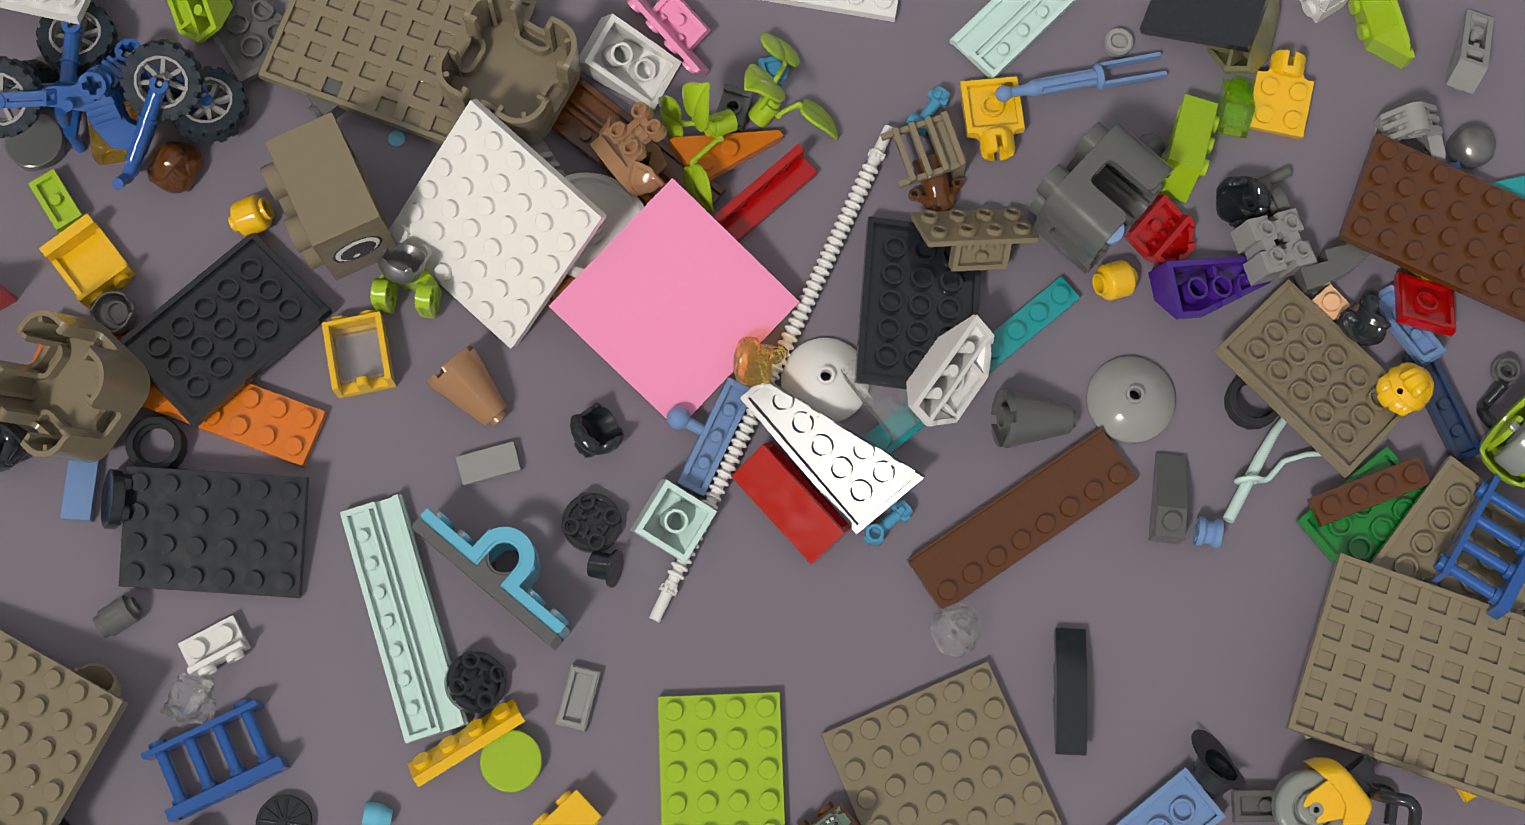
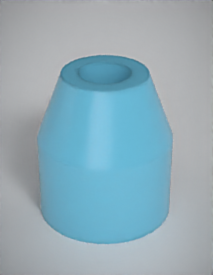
(376, 814)

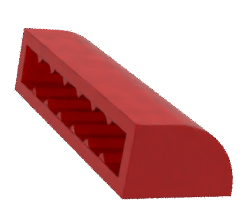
(791, 502)

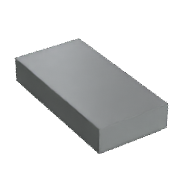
(488, 464)
(578, 698)

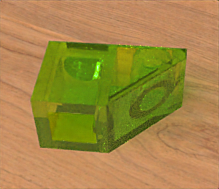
(1235, 108)

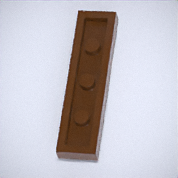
(1368, 491)

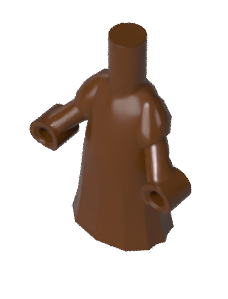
(937, 191)

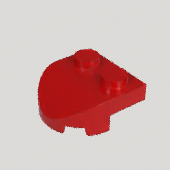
(1162, 232)

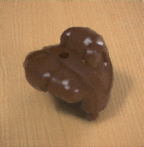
(175, 166)

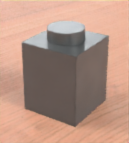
(322, 107)

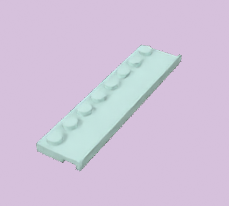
(1005, 31)
(402, 616)

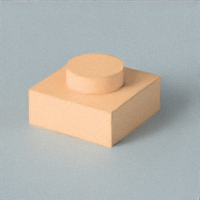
(1331, 302)

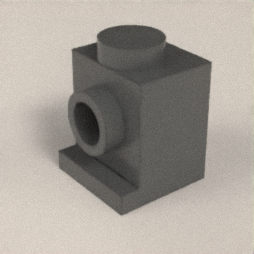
(737, 99)

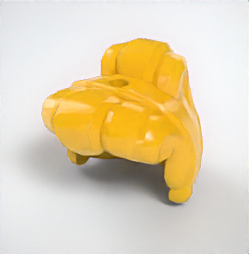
(1416, 387)

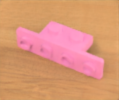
(678, 26)

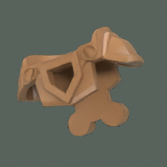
(625, 145)

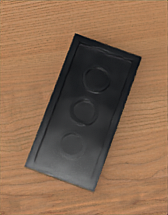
(1206, 22)

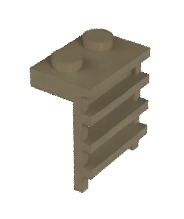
(945, 143)

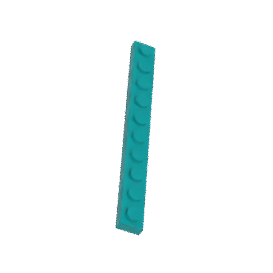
(1007, 340)

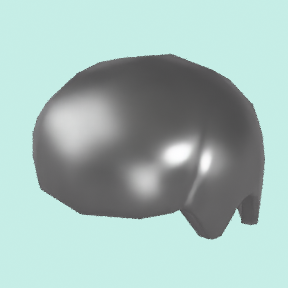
(1471, 146)
(402, 264)
(114, 311)

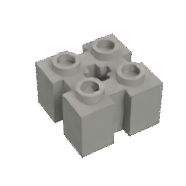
(1273, 246)

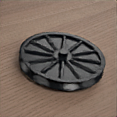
(284, 811)

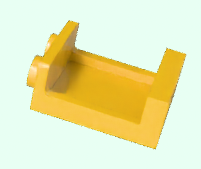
(87, 260)

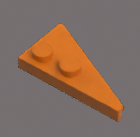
(727, 154)

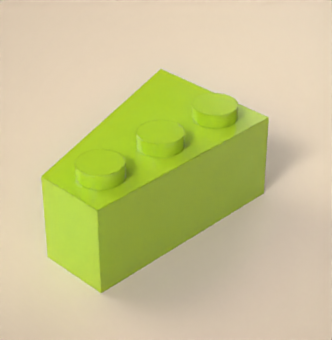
(1189, 145)

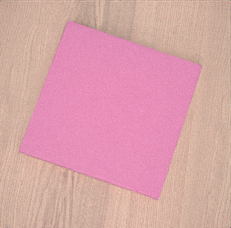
(673, 301)

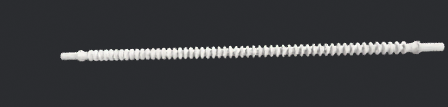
(876, 156)

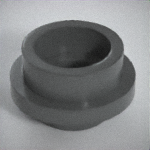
(1512, 367)

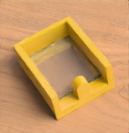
(358, 354)

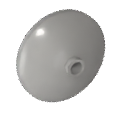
(1119, 414)

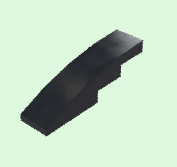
(1070, 691)

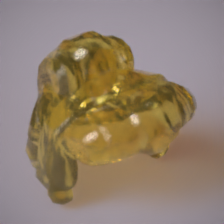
(754, 361)

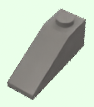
(1471, 52)

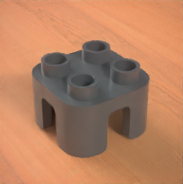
(1097, 192)

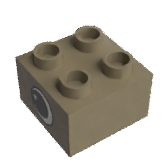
(326, 198)

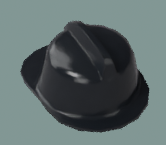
(1214, 766)

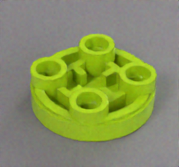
(511, 761)

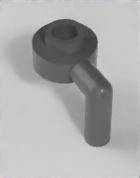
(1278, 199)

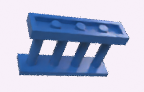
(1513, 572)
(240, 777)

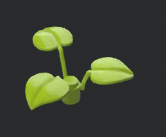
(761, 82)
(696, 104)

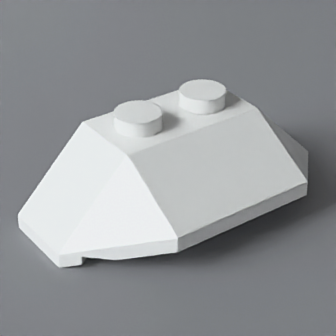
(951, 373)

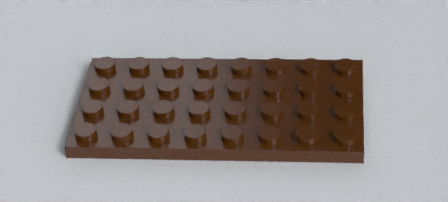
(1440, 225)

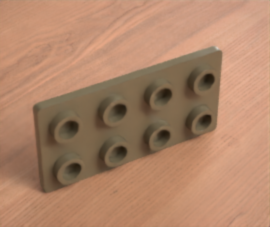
(977, 237)

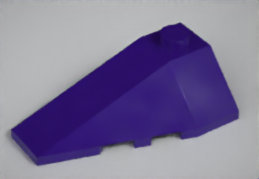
(1200, 285)

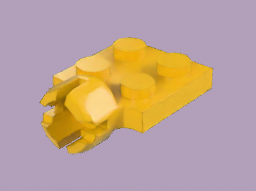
(1282, 96)
(989, 119)

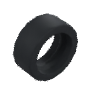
(1238, 416)
(147, 424)

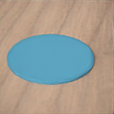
(396, 138)

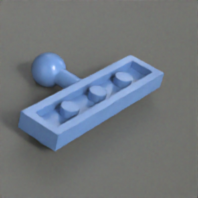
(712, 438)

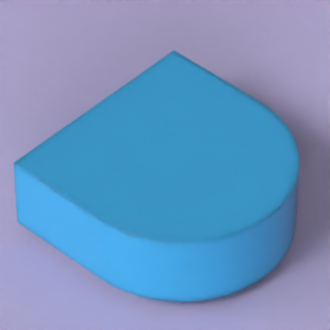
(772, 65)

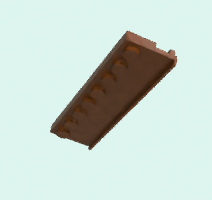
(586, 115)
(1021, 520)

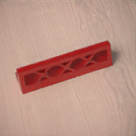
(766, 194)

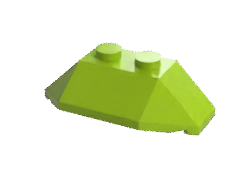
(199, 17)
(1383, 30)

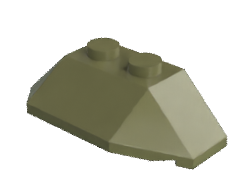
(1247, 63)

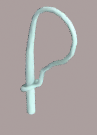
(1251, 476)

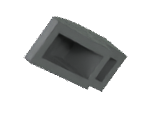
(1331, 267)

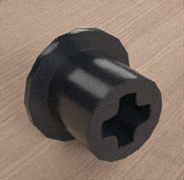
(606, 566)

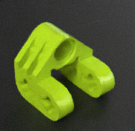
(427, 295)

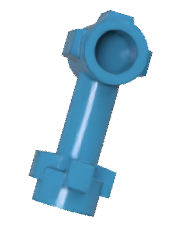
(938, 97)
(875, 532)

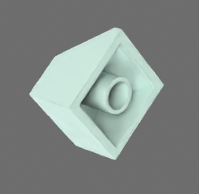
(673, 520)

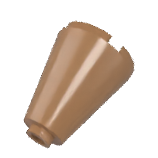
(470, 387)

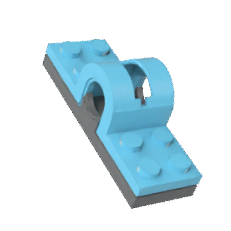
(479, 564)

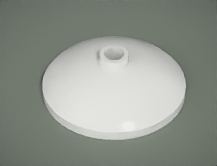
(803, 377)

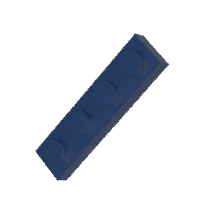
(1449, 415)

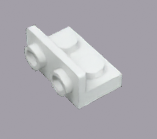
(214, 646)

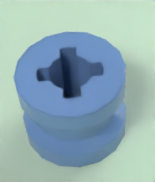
(1208, 532)

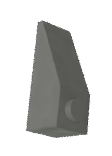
(1169, 499)

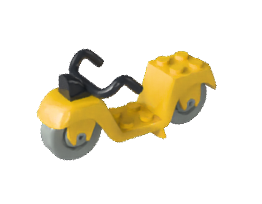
(1337, 795)

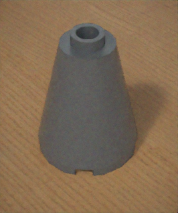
(1029, 418)

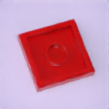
(1424, 304)

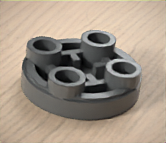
(38, 146)

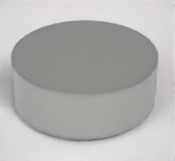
(1118, 43)

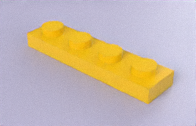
(465, 742)

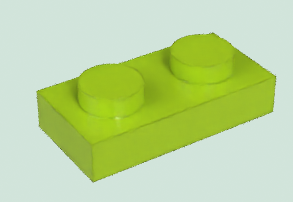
(56, 200)

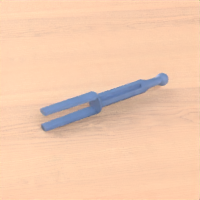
(1081, 79)

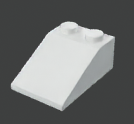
(627, 61)

